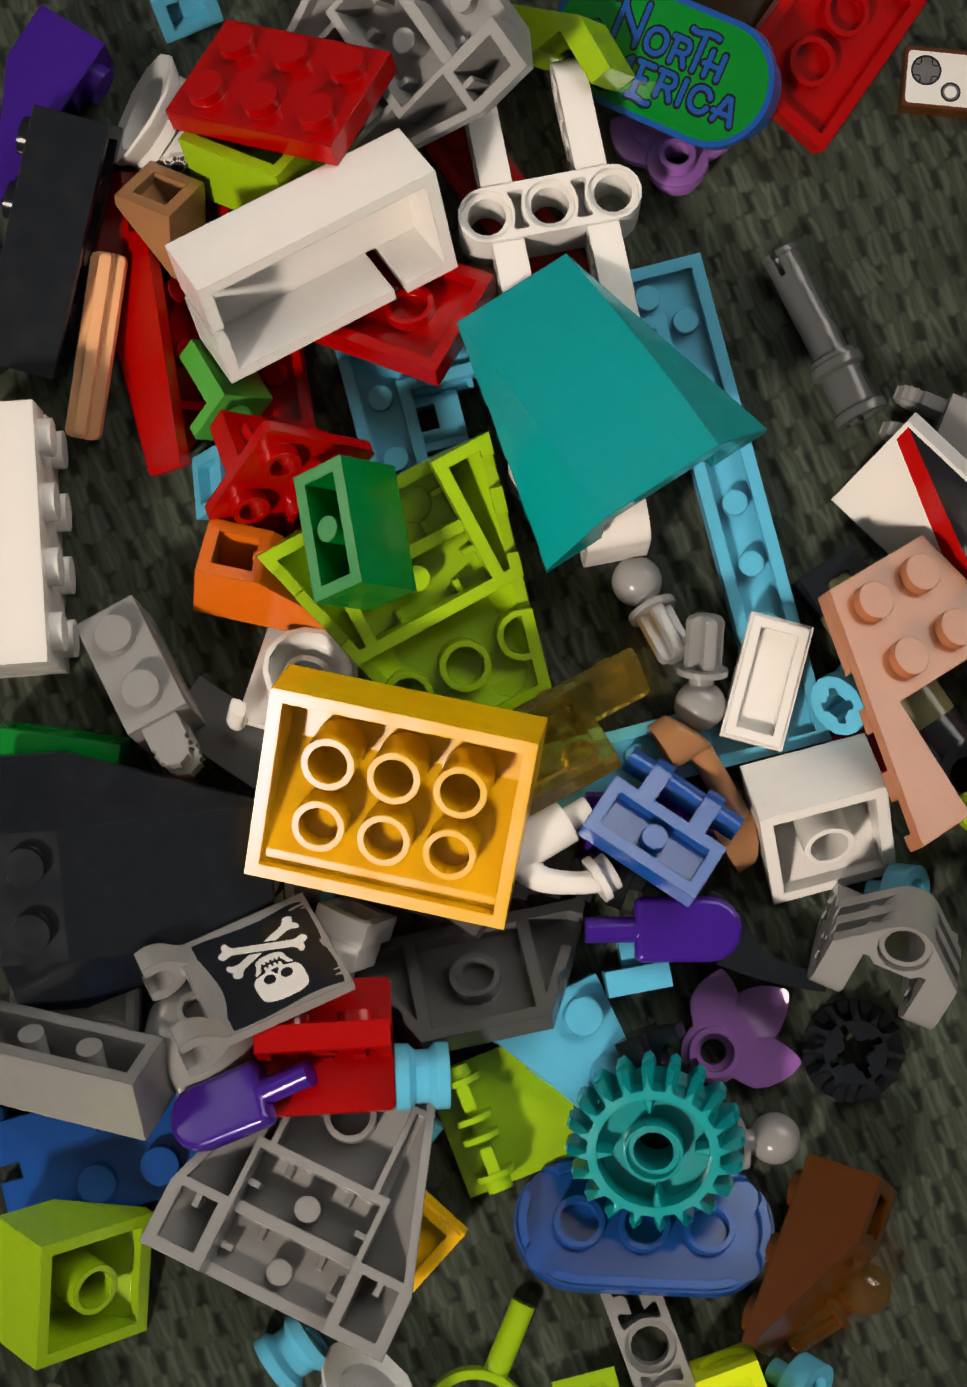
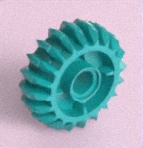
(647, 1178)

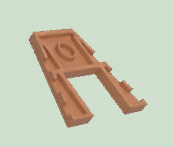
(895, 634)

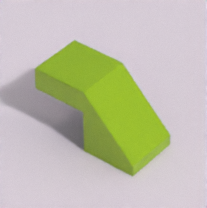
(560, 33)

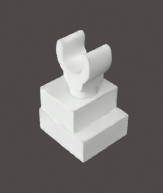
(355, 930)

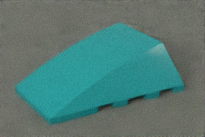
(591, 404)

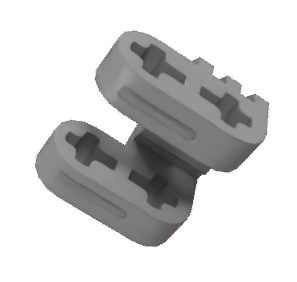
(900, 932)

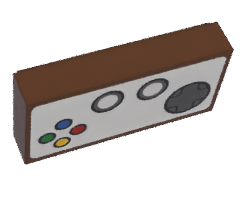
(933, 82)

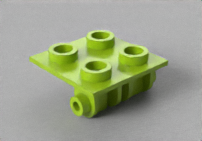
(502, 1121)

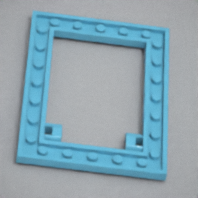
(731, 496)

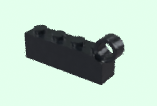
(51, 235)

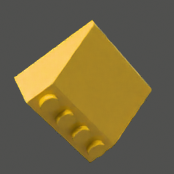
(393, 795)

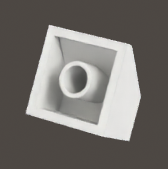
(820, 817)

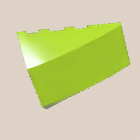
(471, 618)

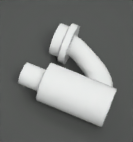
(552, 832)

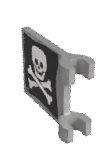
(246, 978)

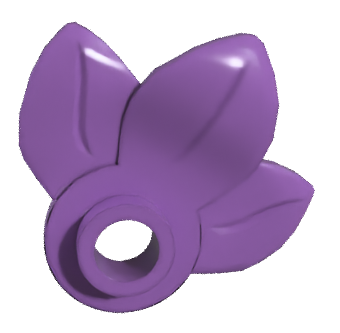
(651, 149)
(746, 1028)

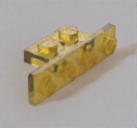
(574, 742)

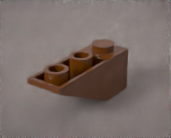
(824, 1242)

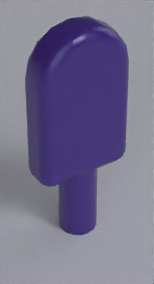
(670, 931)
(235, 1104)

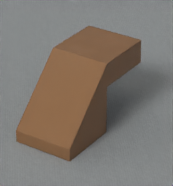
(162, 207)

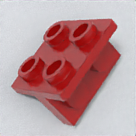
(261, 465)
(346, 1044)

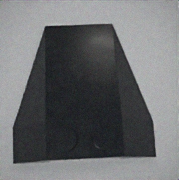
(110, 864)

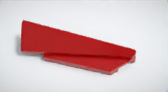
(150, 338)

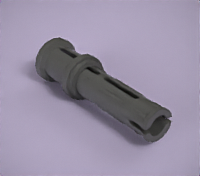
(834, 362)

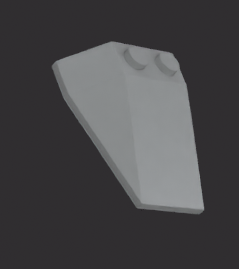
(448, 57)
(309, 1219)

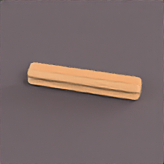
(96, 345)

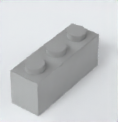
(82, 1071)

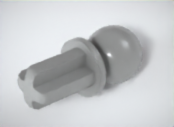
(637, 584)
(700, 701)
(771, 1138)

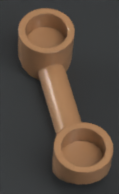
(679, 745)

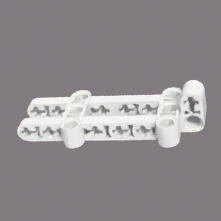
(582, 227)

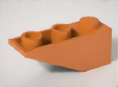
(236, 583)

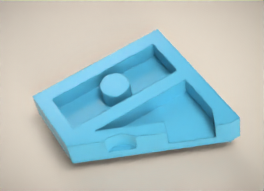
(578, 1043)

